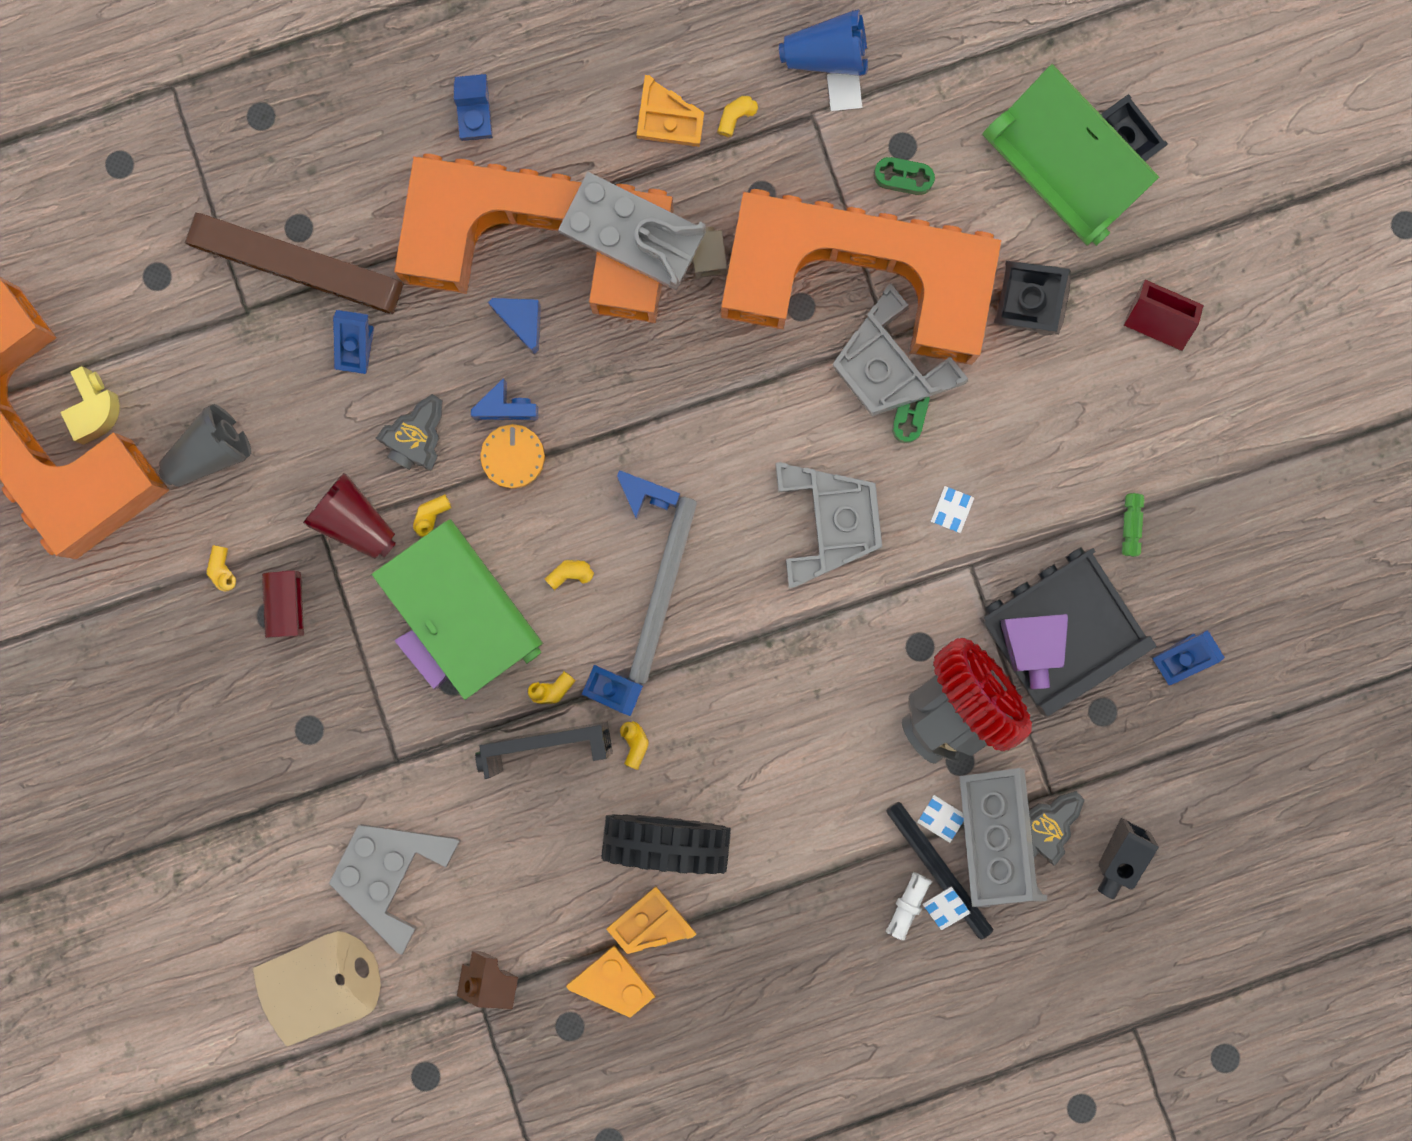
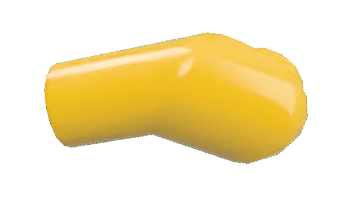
(741, 106)
(427, 513)
(570, 570)
(218, 571)
(636, 741)

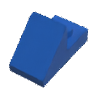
(473, 107)
(352, 341)
(495, 406)
(638, 489)
(1188, 657)
(612, 690)

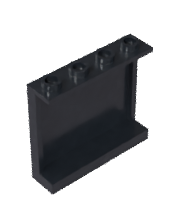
(1099, 627)
(489, 757)

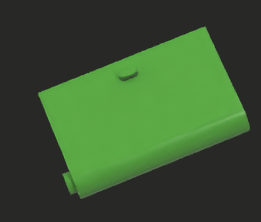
(1054, 150)
(451, 592)

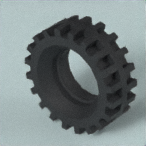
(666, 844)

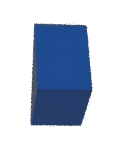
(521, 317)

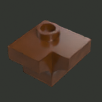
(485, 984)

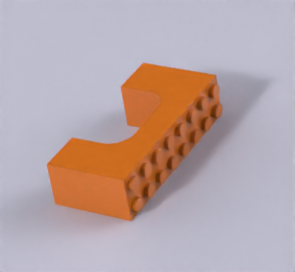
(458, 202)
(945, 267)
(73, 502)

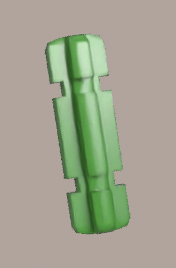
(1133, 524)

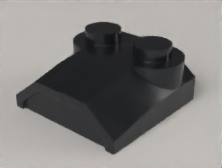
(1134, 128)
(1034, 297)

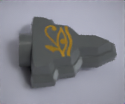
(414, 435)
(1052, 824)

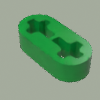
(905, 168)
(917, 421)

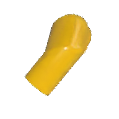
(551, 692)

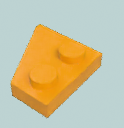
(668, 117)
(650, 923)
(613, 984)

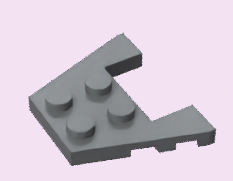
(879, 368)
(843, 517)
(374, 870)

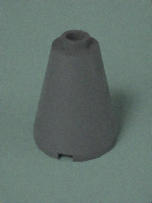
(204, 448)

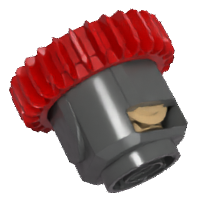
(965, 707)

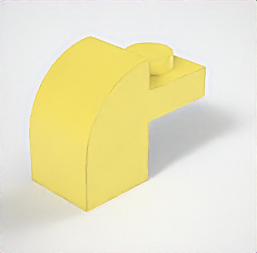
(96, 413)

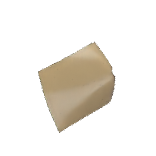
(302, 992)

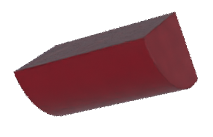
(1164, 315)
(283, 604)

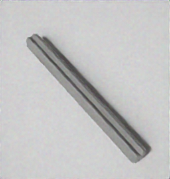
(662, 590)

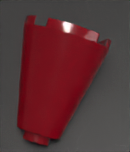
(351, 520)

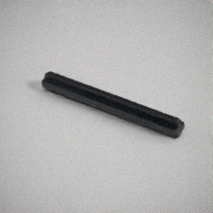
(937, 866)

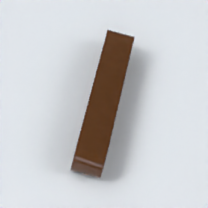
(294, 263)

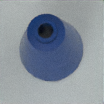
(828, 46)

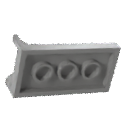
(632, 231)
(999, 838)

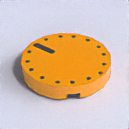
(512, 456)

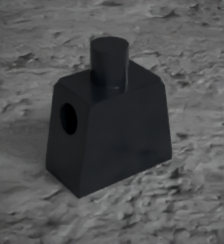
(1127, 846)

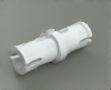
(908, 906)

